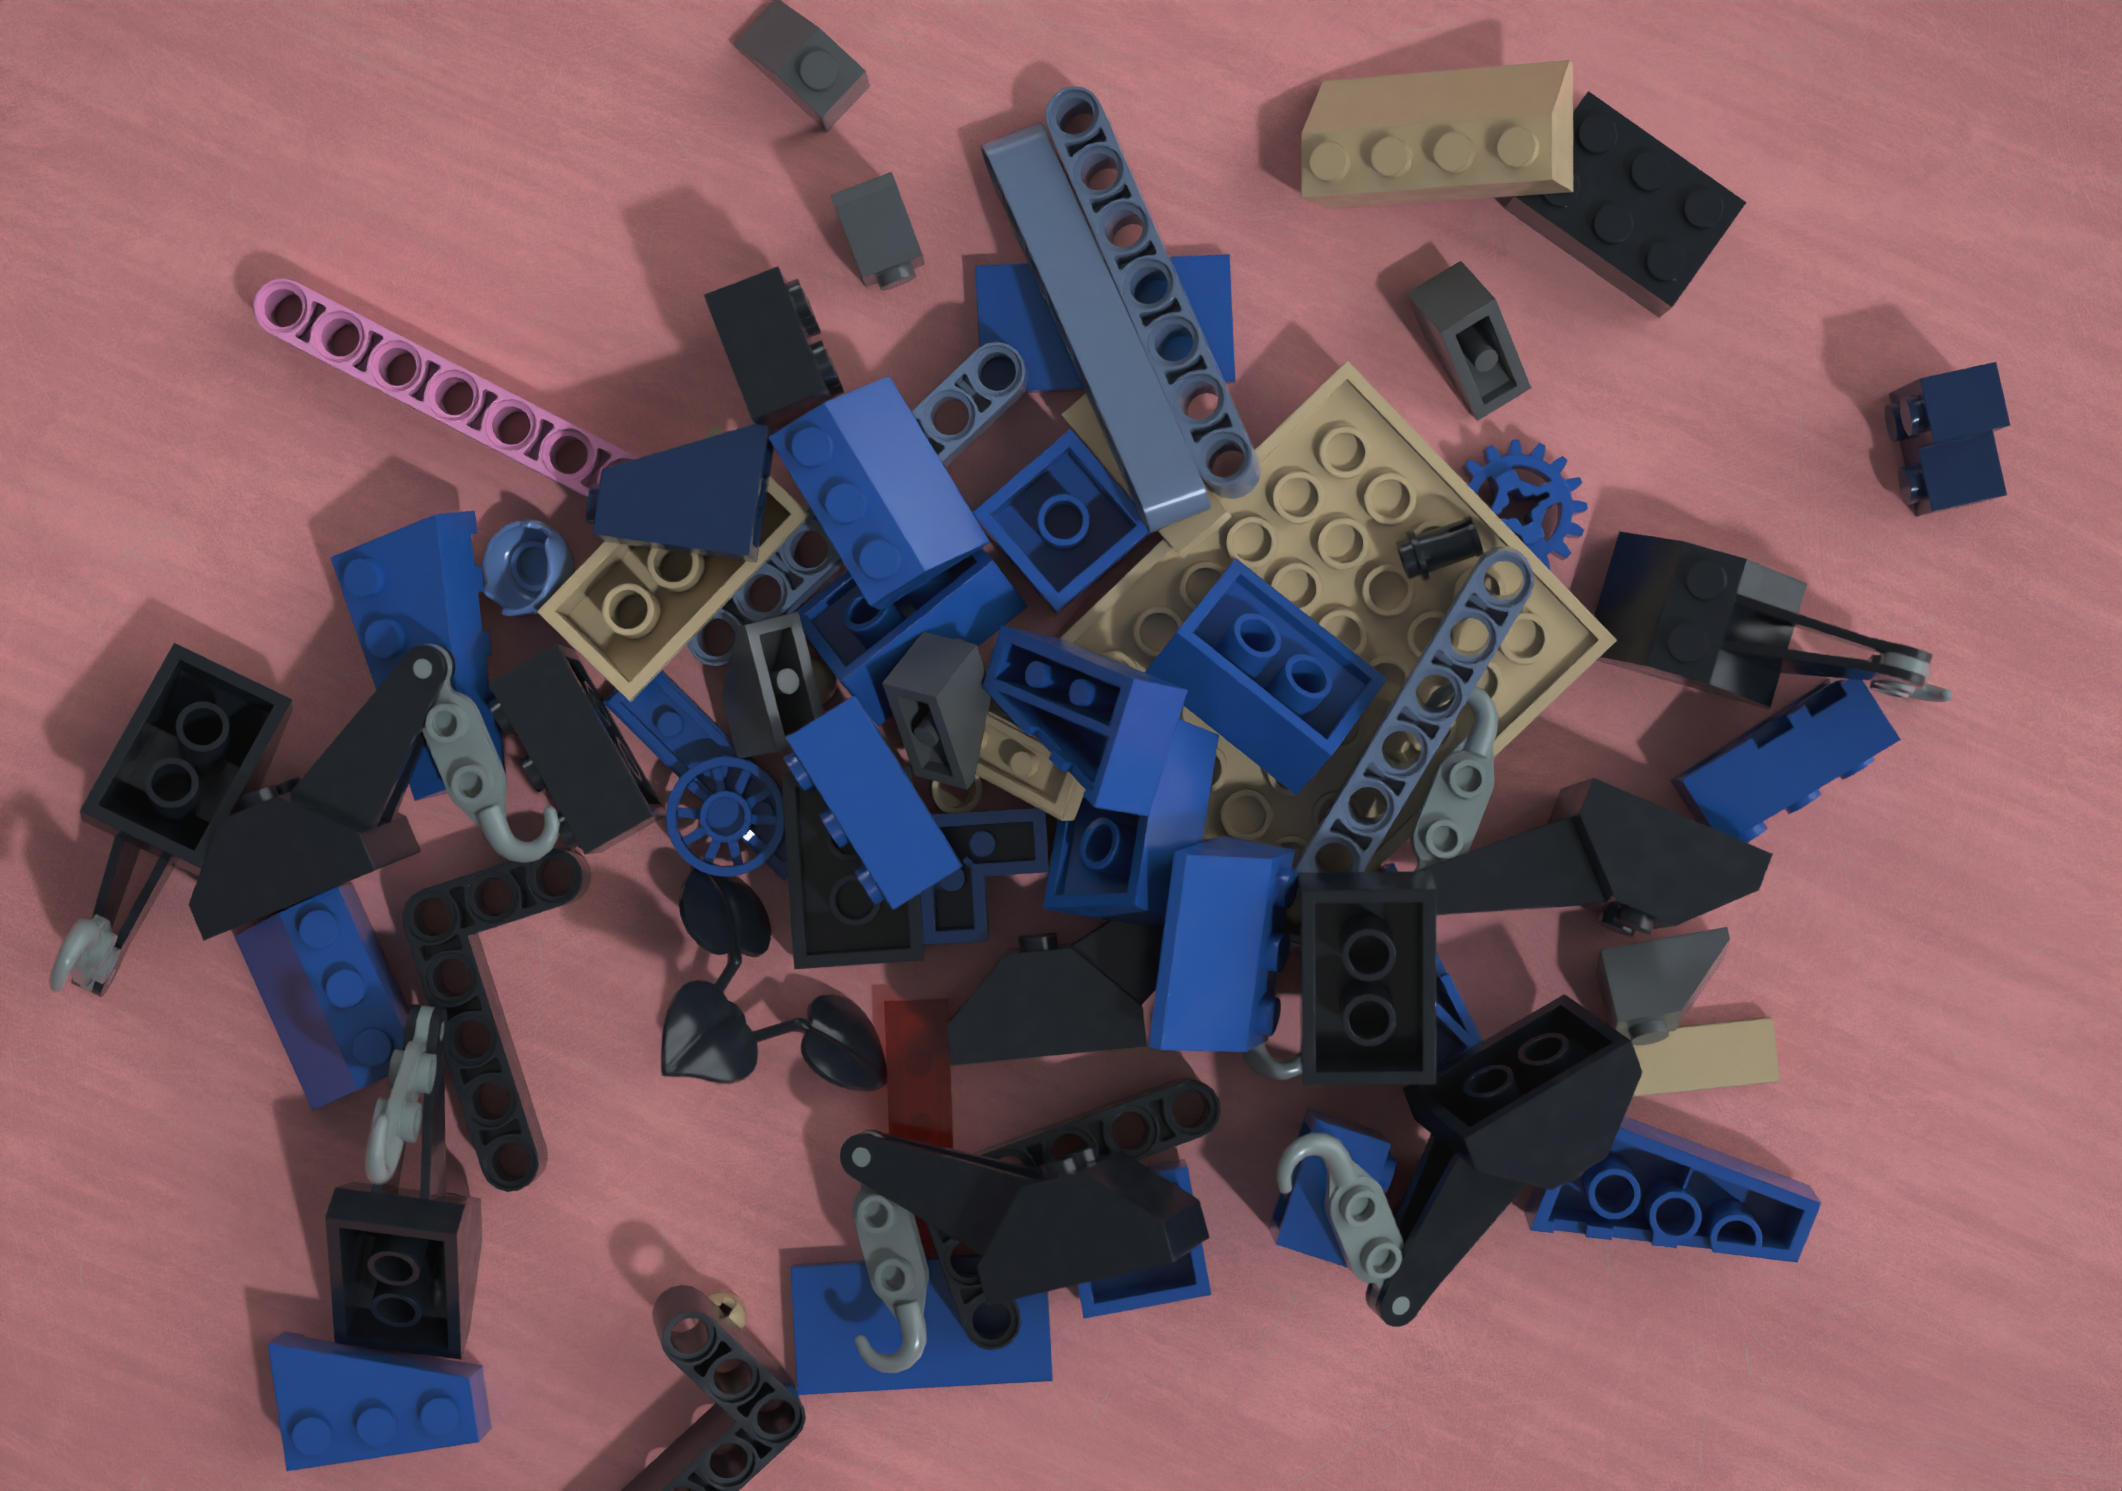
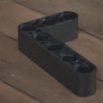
(482, 1001)
(1035, 1148)
(737, 1396)

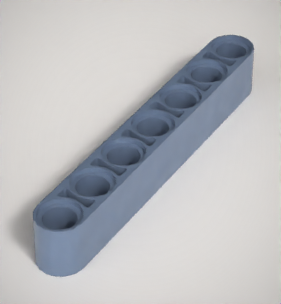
(1135, 267)
(1095, 328)
(801, 582)
(1411, 715)

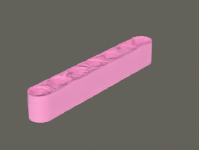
(431, 382)

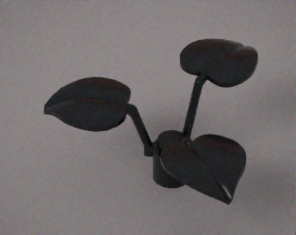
(709, 1035)

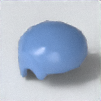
(525, 566)

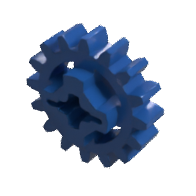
(1554, 492)

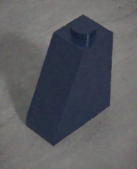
(689, 497)

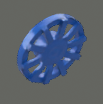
(725, 816)

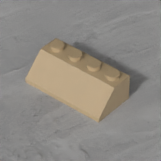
(1440, 136)
(642, 605)

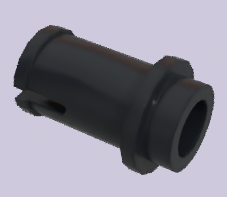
(1439, 548)

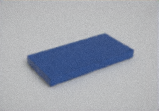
(1016, 314)
(838, 1303)

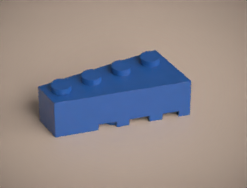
(420, 591)
(1680, 1195)

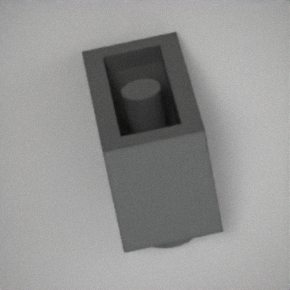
(804, 63)
(879, 232)
(1469, 339)
(770, 686)
(940, 707)
(1657, 981)

